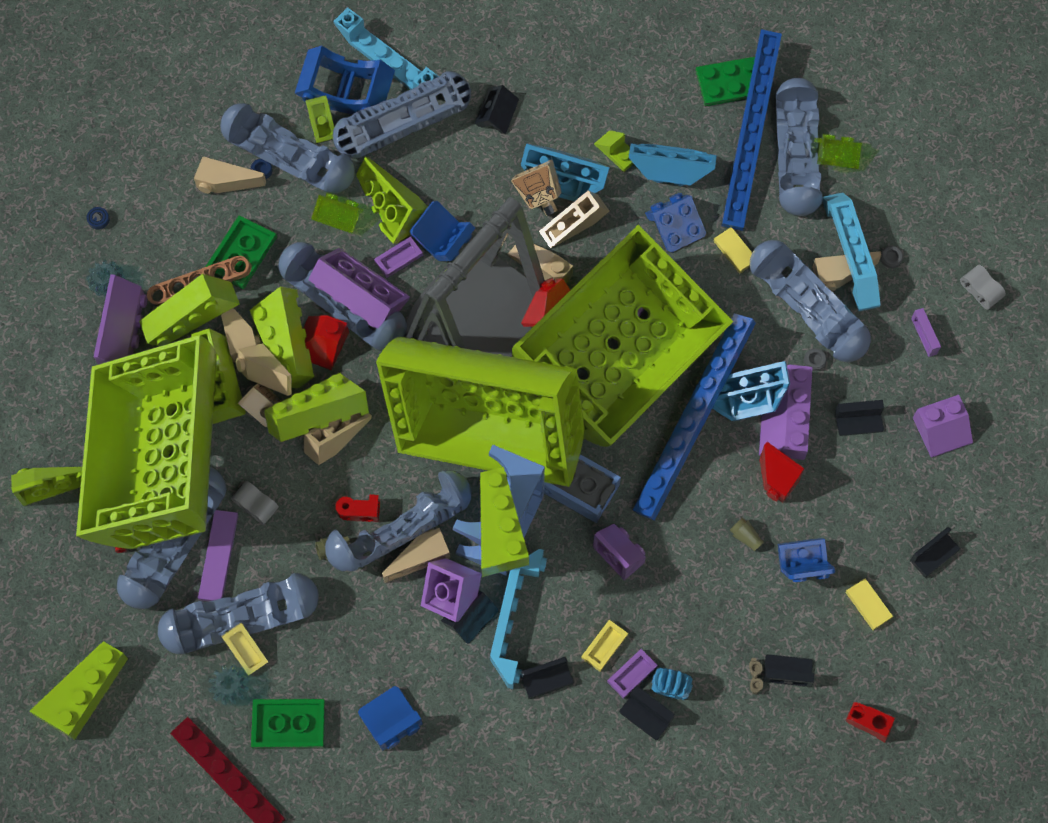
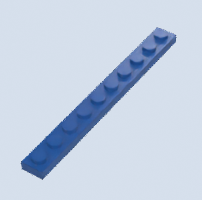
(751, 130)
(694, 417)

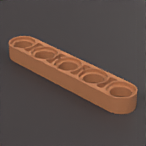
(230, 275)

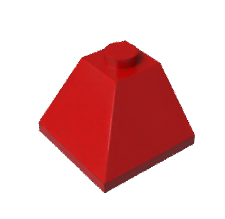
(544, 300)
(325, 339)
(779, 473)

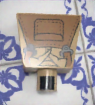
(539, 186)
(257, 401)

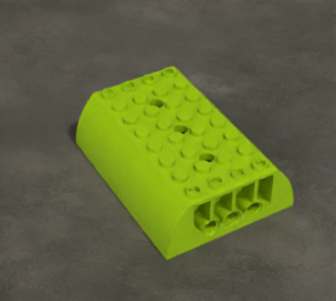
(649, 351)
(465, 416)
(129, 444)

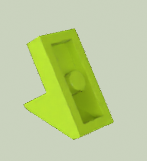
(320, 118)
(615, 148)

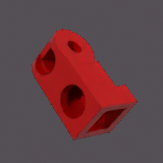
(359, 509)
(870, 720)

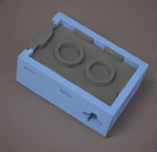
(589, 490)

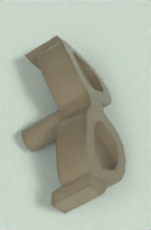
(755, 670)

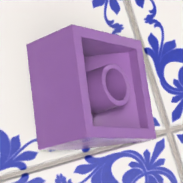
(944, 425)
(618, 550)
(449, 588)

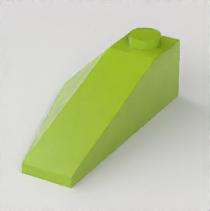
(391, 199)
(42, 483)

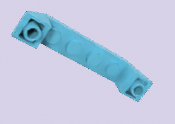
(353, 30)
(855, 250)
(508, 668)

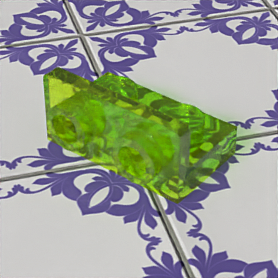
(838, 152)
(336, 213)

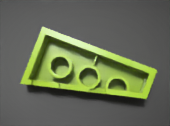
(189, 309)
(282, 333)
(227, 389)
(316, 407)
(501, 533)
(80, 692)

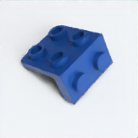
(677, 221)
(441, 232)
(804, 560)
(390, 718)

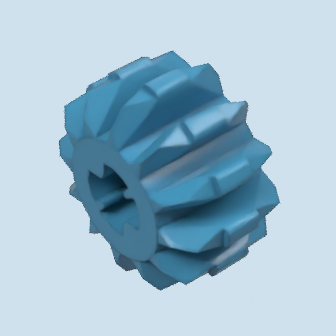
(672, 683)

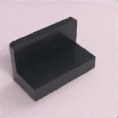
(497, 109)
(859, 417)
(935, 553)
(474, 618)
(788, 670)
(546, 678)
(647, 713)

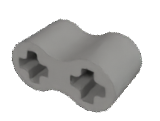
(983, 287)
(254, 502)

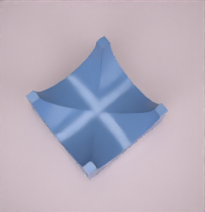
(527, 491)

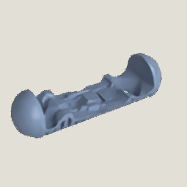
(402, 115)
(281, 148)
(797, 150)
(296, 267)
(806, 294)
(426, 514)
(157, 563)
(205, 622)

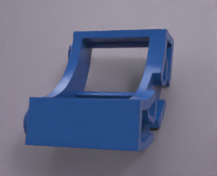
(377, 70)

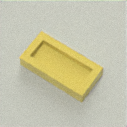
(734, 249)
(869, 604)
(604, 645)
(244, 649)

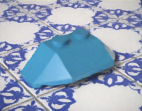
(671, 163)
(574, 172)
(753, 392)

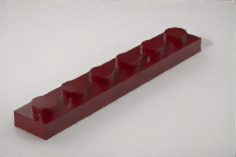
(225, 773)

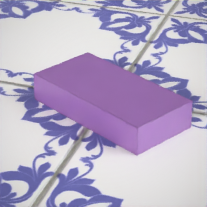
(398, 257)
(926, 332)
(632, 673)

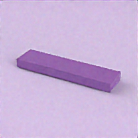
(218, 556)

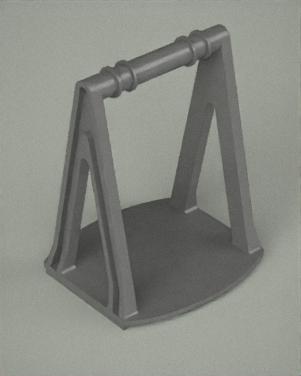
(478, 295)

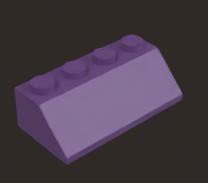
(357, 287)
(120, 320)
(789, 425)

